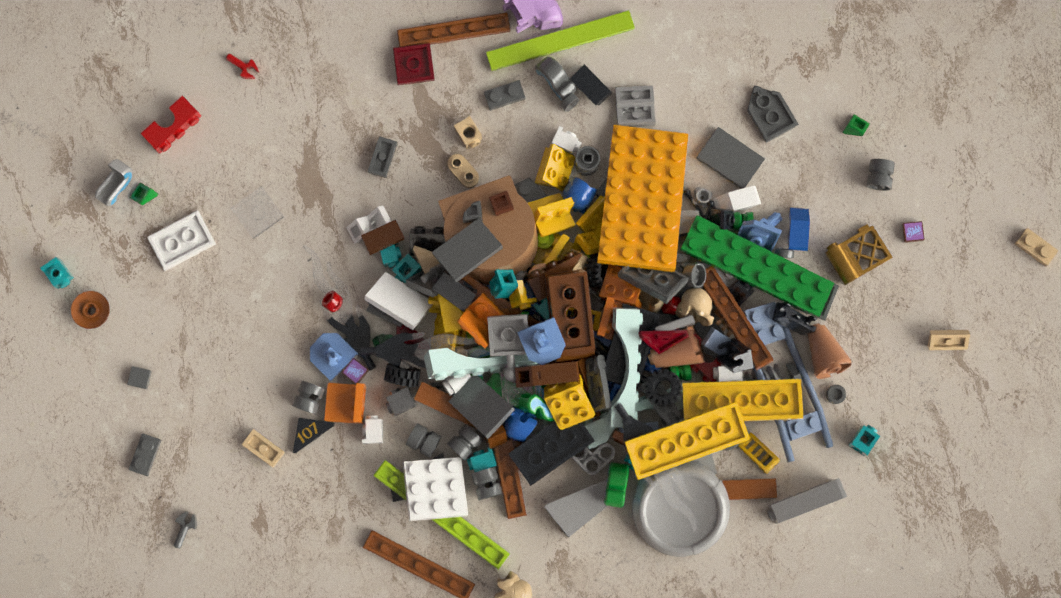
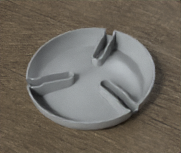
(670, 529)

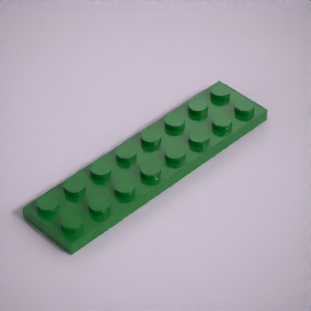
(757, 266)

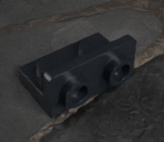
(426, 238)

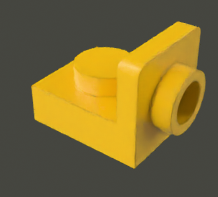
(587, 242)
(519, 298)

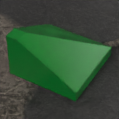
(856, 126)
(143, 194)

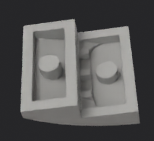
(635, 106)

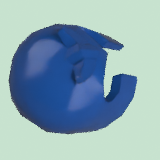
(580, 193)
(519, 425)

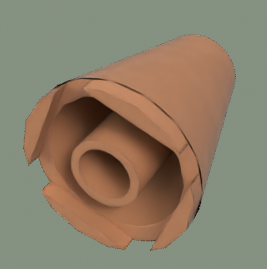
(683, 353)
(827, 353)

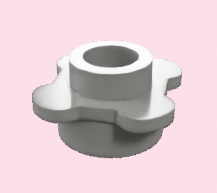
(701, 192)

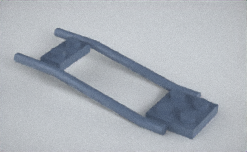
(789, 430)

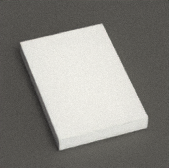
(181, 240)
(398, 300)

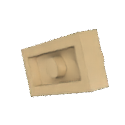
(1036, 247)
(948, 339)
(263, 448)

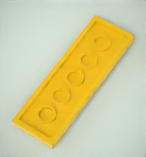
(756, 399)
(686, 440)

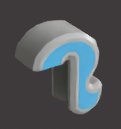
(114, 183)

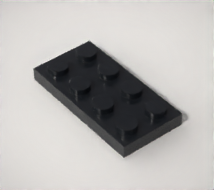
(615, 356)
(549, 450)

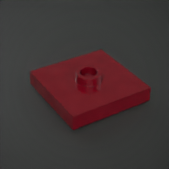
(413, 64)

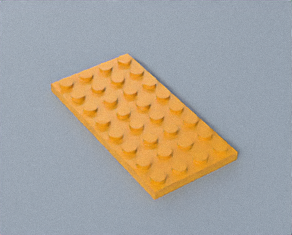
(643, 198)

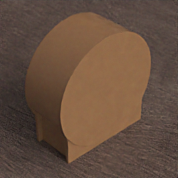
(513, 229)

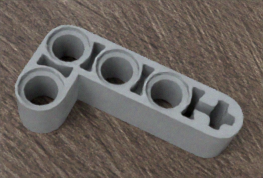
(589, 456)

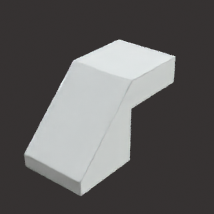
(738, 199)
(368, 223)

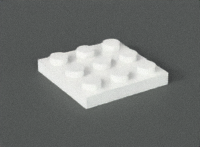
(435, 489)

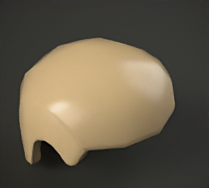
(650, 303)

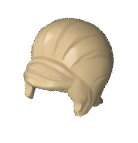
(696, 303)
(513, 587)

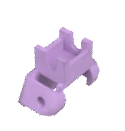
(540, 13)

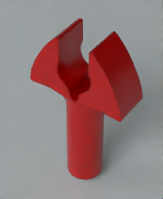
(243, 66)

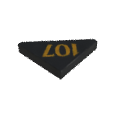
(308, 431)

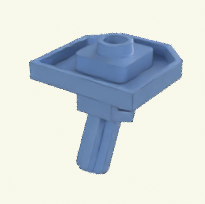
(763, 231)
(542, 341)
(331, 354)

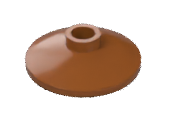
(82, 305)

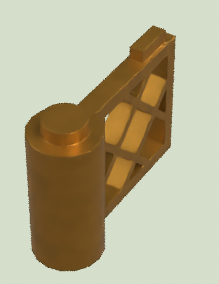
(843, 258)

